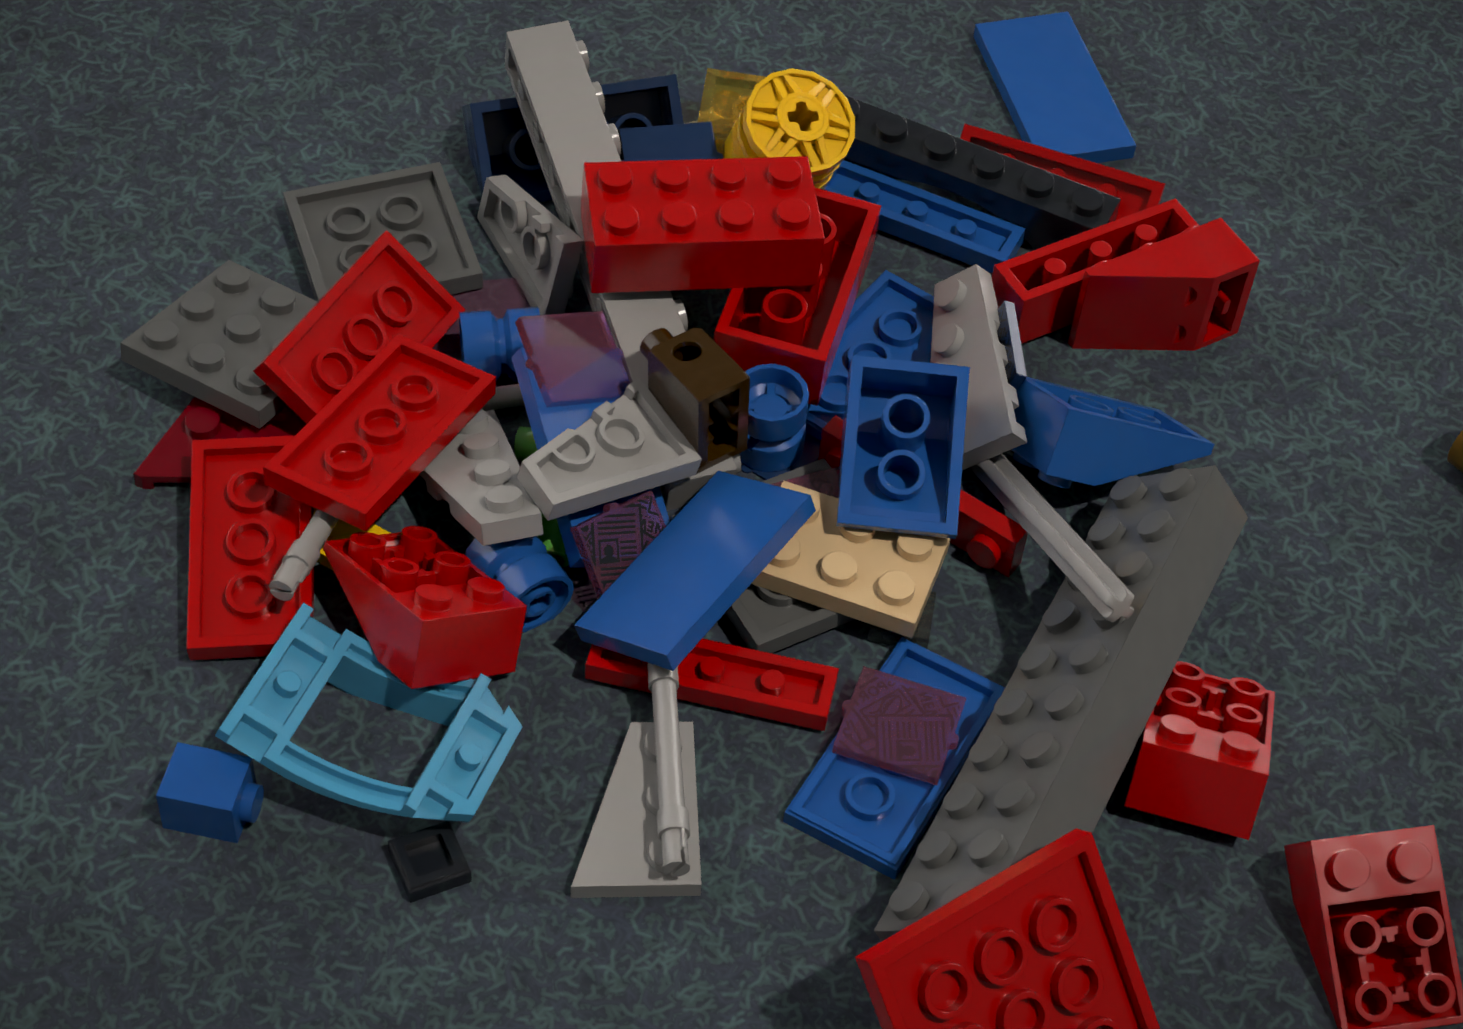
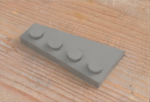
(967, 336)
(481, 483)

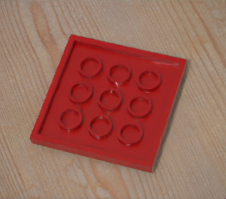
(1016, 953)

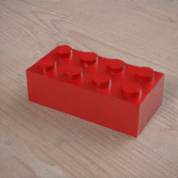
(701, 224)
(805, 323)

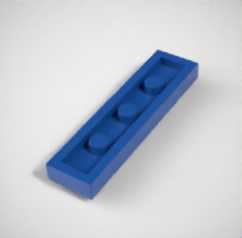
(930, 218)

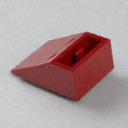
(1167, 293)
(427, 607)
(1205, 752)
(1379, 928)

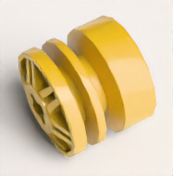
(795, 117)

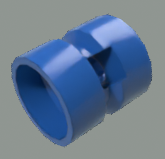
(492, 341)
(775, 418)
(527, 575)

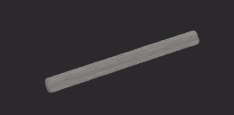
(1056, 538)

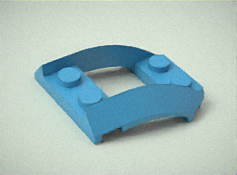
(315, 654)

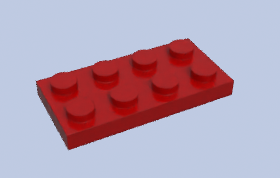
(353, 321)
(380, 432)
(237, 547)

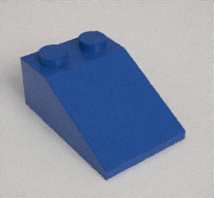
(1096, 436)
(902, 446)

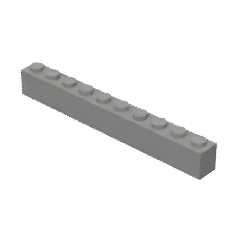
(566, 131)

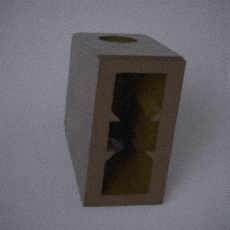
(700, 391)

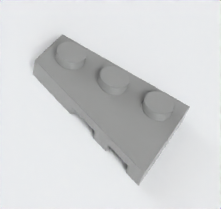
(531, 243)
(610, 456)
(624, 845)

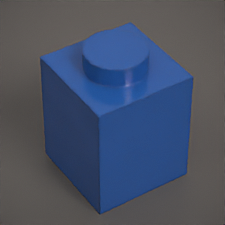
(209, 793)

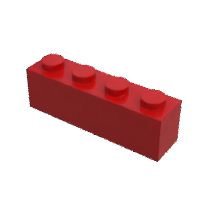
(1049, 279)

